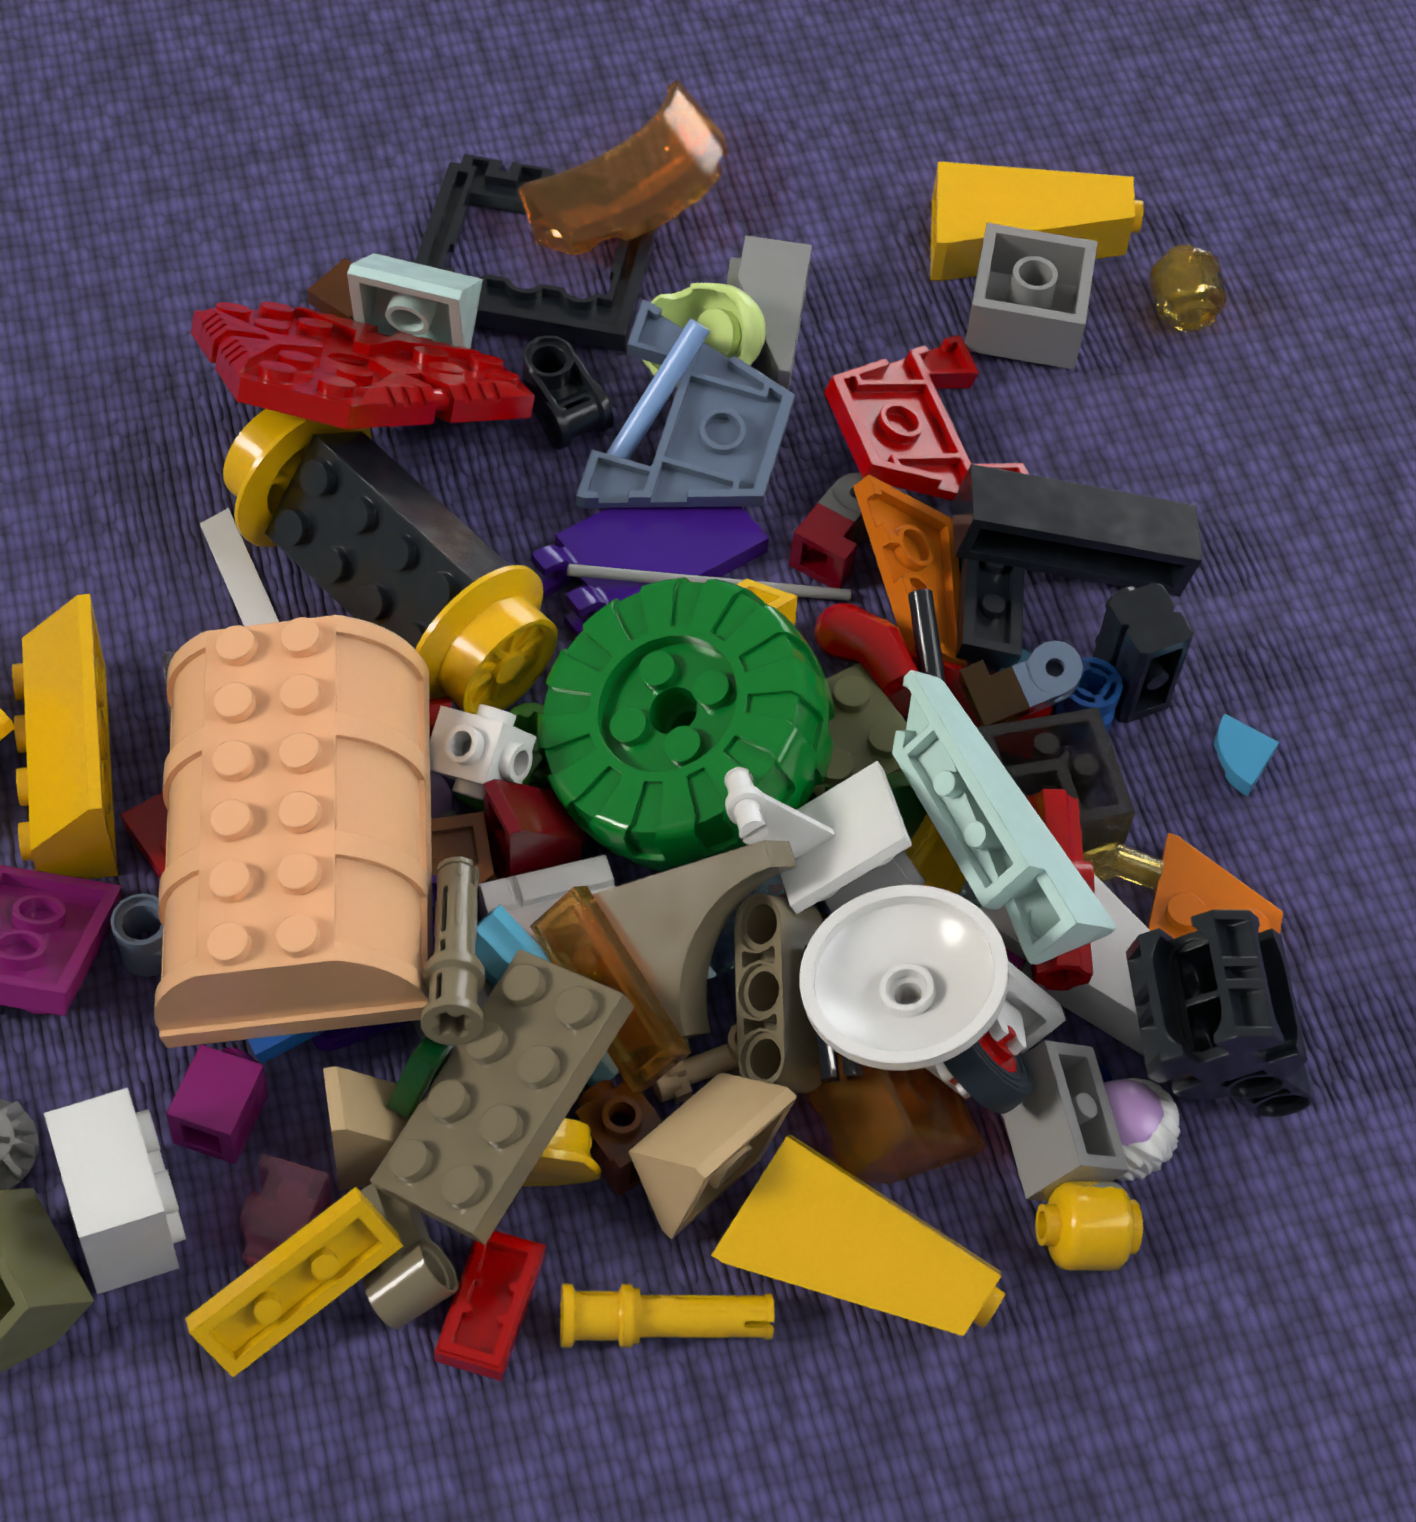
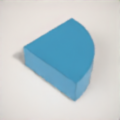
(1243, 753)

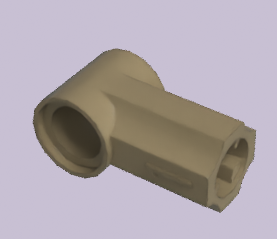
(414, 1275)

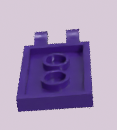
(645, 539)

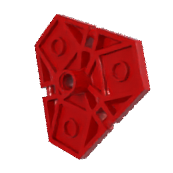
(350, 372)

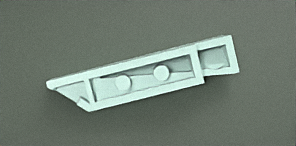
(993, 827)

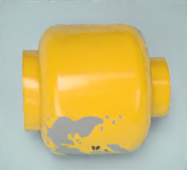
(1089, 1226)

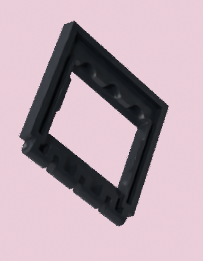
(545, 309)

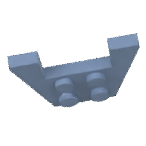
(715, 439)

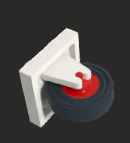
(995, 1065)

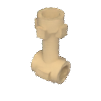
(694, 1069)

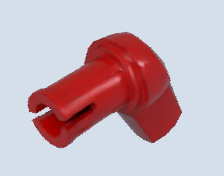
(863, 638)

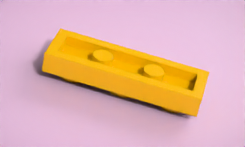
(293, 1282)

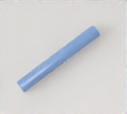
(659, 390)

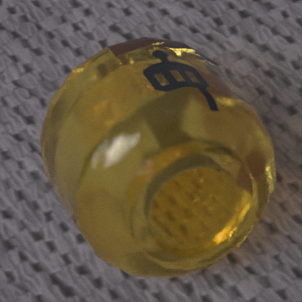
(1188, 288)

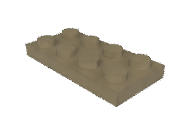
(502, 1096)

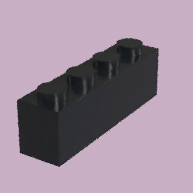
(1075, 530)

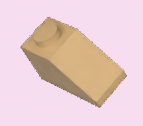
(360, 1123)

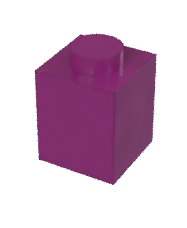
(218, 1102)

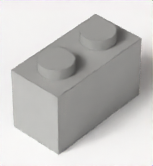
(1064, 1123)

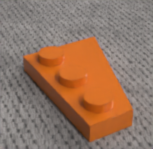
(913, 554)

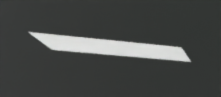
(238, 570)

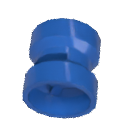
(1098, 687)

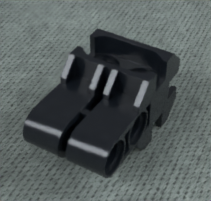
(1221, 1013)

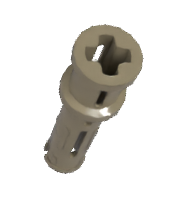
(454, 971)

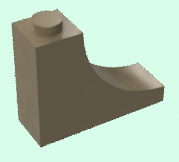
(677, 917)

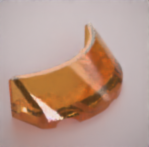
(633, 184)

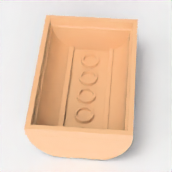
(295, 832)

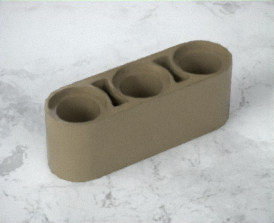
(772, 1024)

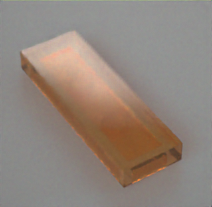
(584, 941)

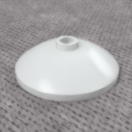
(900, 947)

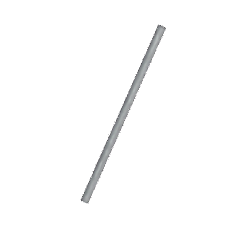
(652, 577)

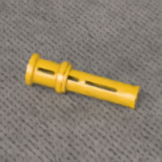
(630, 1315)

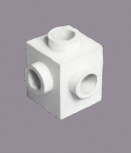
(479, 748)

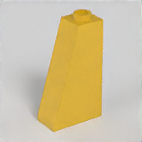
(1030, 199)
(849, 1241)

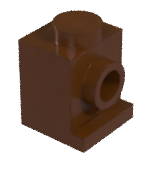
(601, 1109)

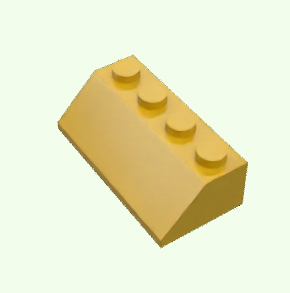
(65, 746)

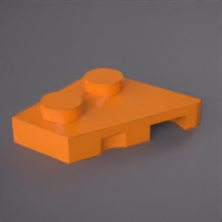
(1197, 885)

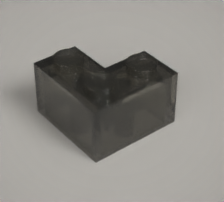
(1071, 755)

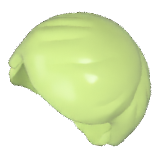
(727, 311)

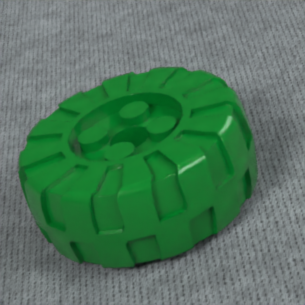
(668, 702)

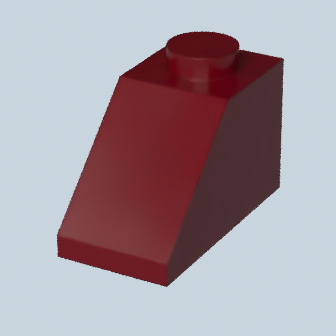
(528, 829)

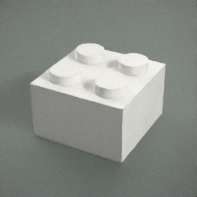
(116, 1189)

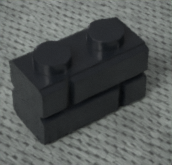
(1145, 646)

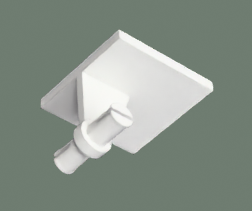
(830, 837)

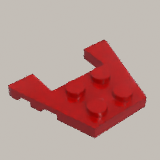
(899, 422)

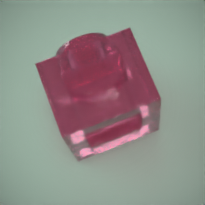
(287, 1202)

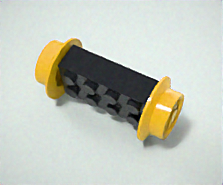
(391, 555)

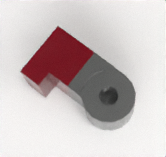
(829, 535)

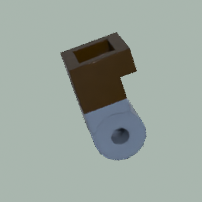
(1024, 688)

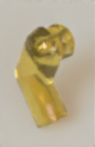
(1120, 860)

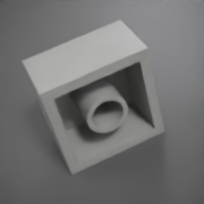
(1031, 296)

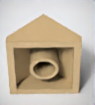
(708, 1146)

